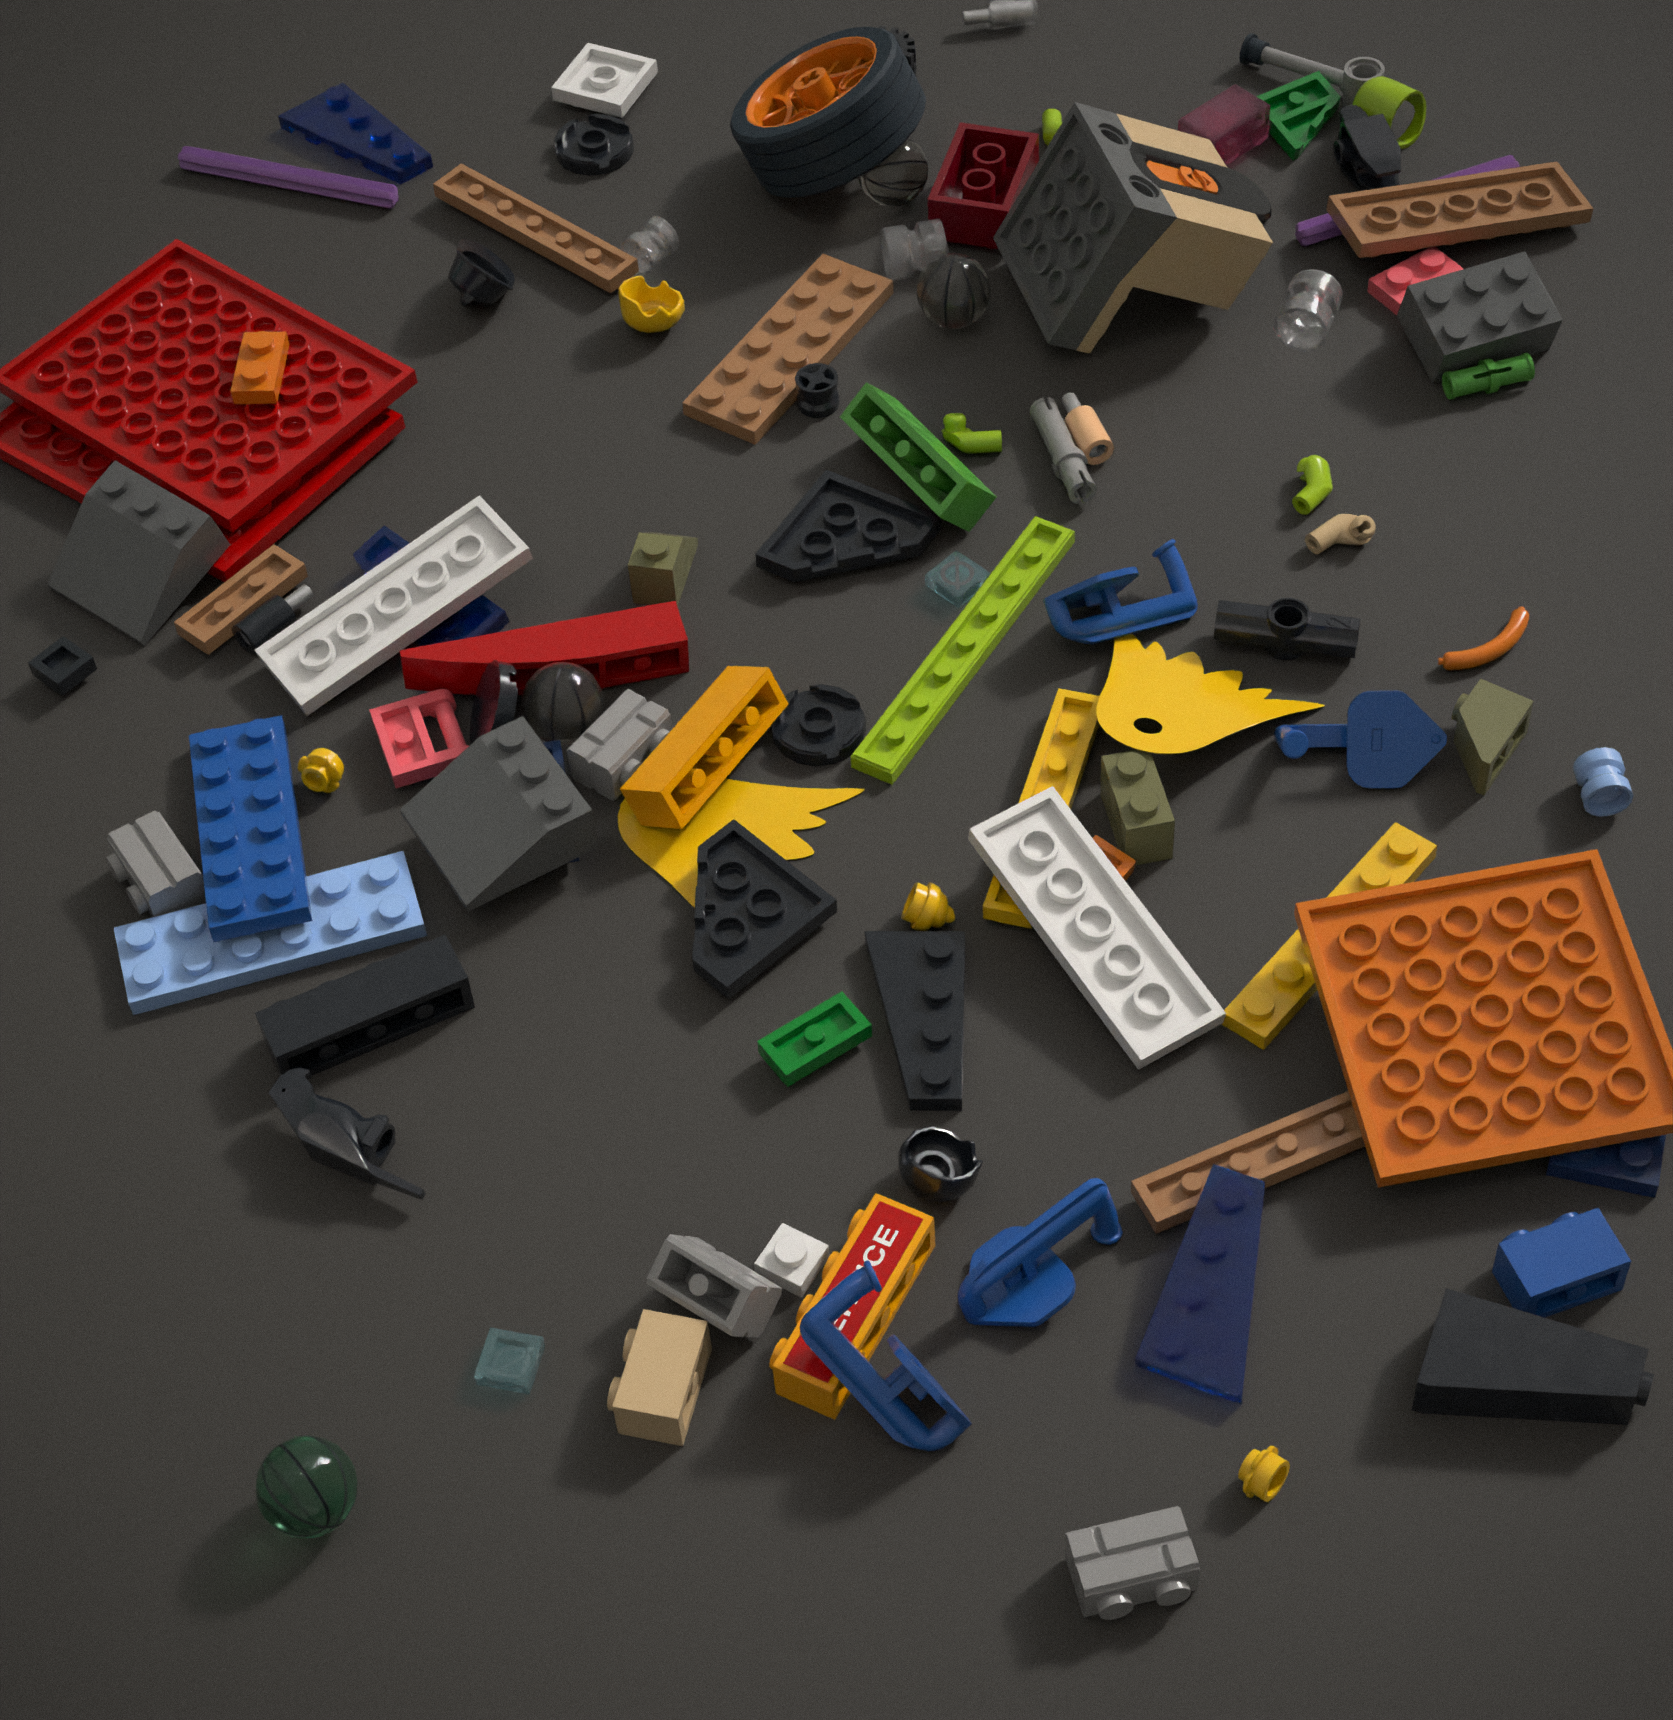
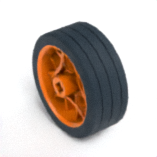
(828, 112)

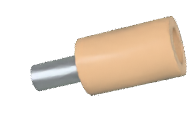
(1087, 430)

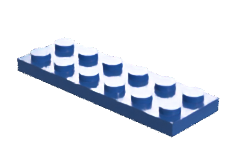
(248, 829)

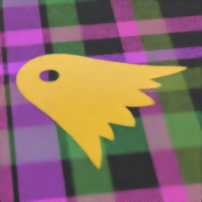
(1179, 696)
(762, 809)

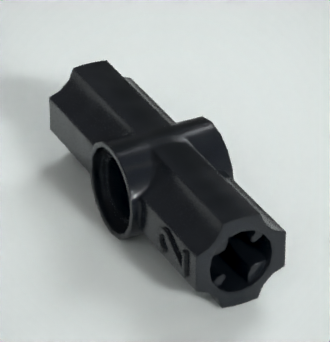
(1287, 628)

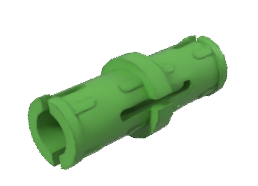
(1488, 376)

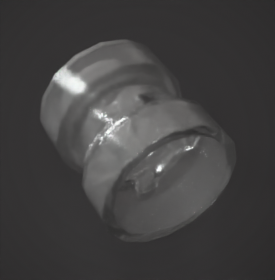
(654, 241)

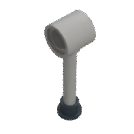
(1349, 80)

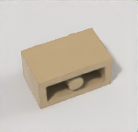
(660, 1377)

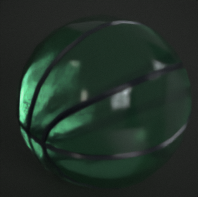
(306, 1487)

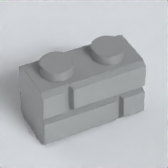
(618, 743)
(155, 866)
(714, 1286)
(1132, 1563)

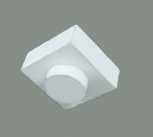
(792, 1259)

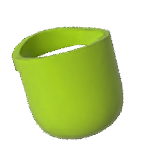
(1384, 97)

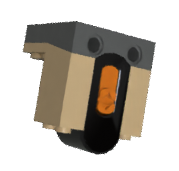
(1125, 210)

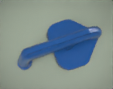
(1128, 619)
(1384, 739)
(1016, 1273)
(873, 1391)

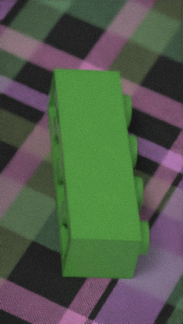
(918, 457)

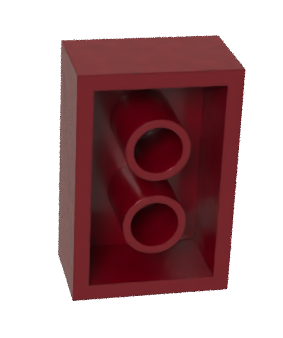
(981, 181)

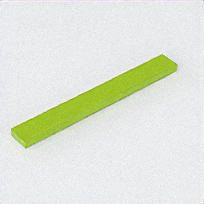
(962, 651)

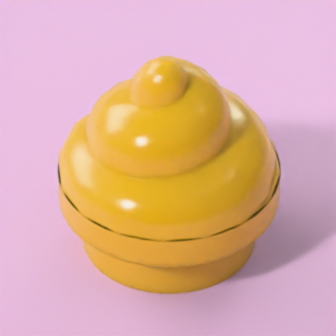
(927, 907)

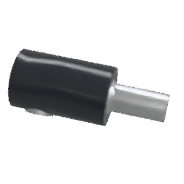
(269, 619)

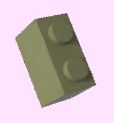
(1137, 806)

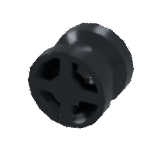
(817, 390)

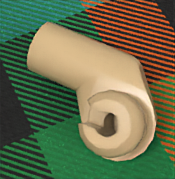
(1341, 529)

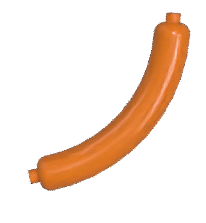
(1491, 650)

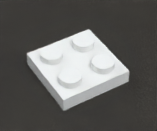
(604, 80)

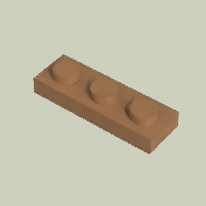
(212, 619)

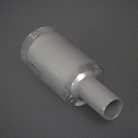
(1004, 14)

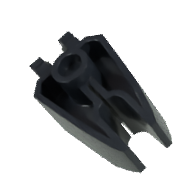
(1367, 149)

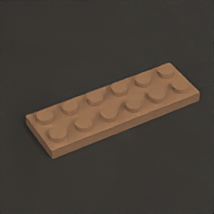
(1458, 209)
(802, 328)

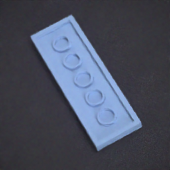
(351, 910)

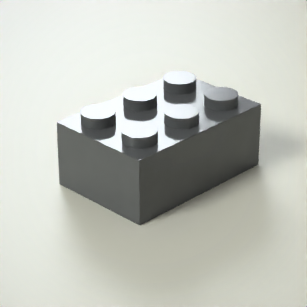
(1479, 315)

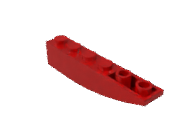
(610, 645)

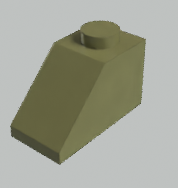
(660, 567)
(1489, 730)

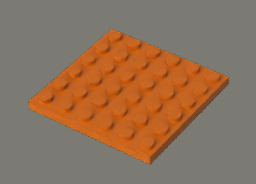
(1489, 1017)

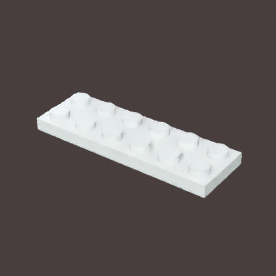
(393, 605)
(1096, 927)

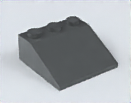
(135, 553)
(500, 815)

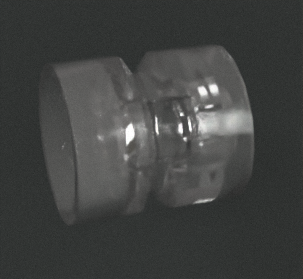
(911, 250)
(1308, 310)

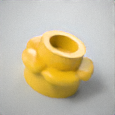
(321, 770)
(1263, 1473)

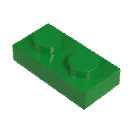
(814, 1038)

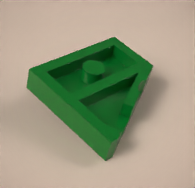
(1300, 111)

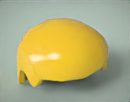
(649, 307)

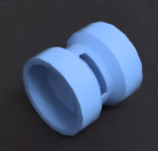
(1602, 782)

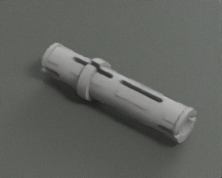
(1067, 458)

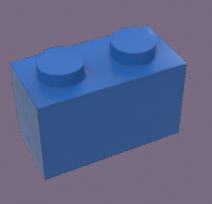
(1561, 1264)

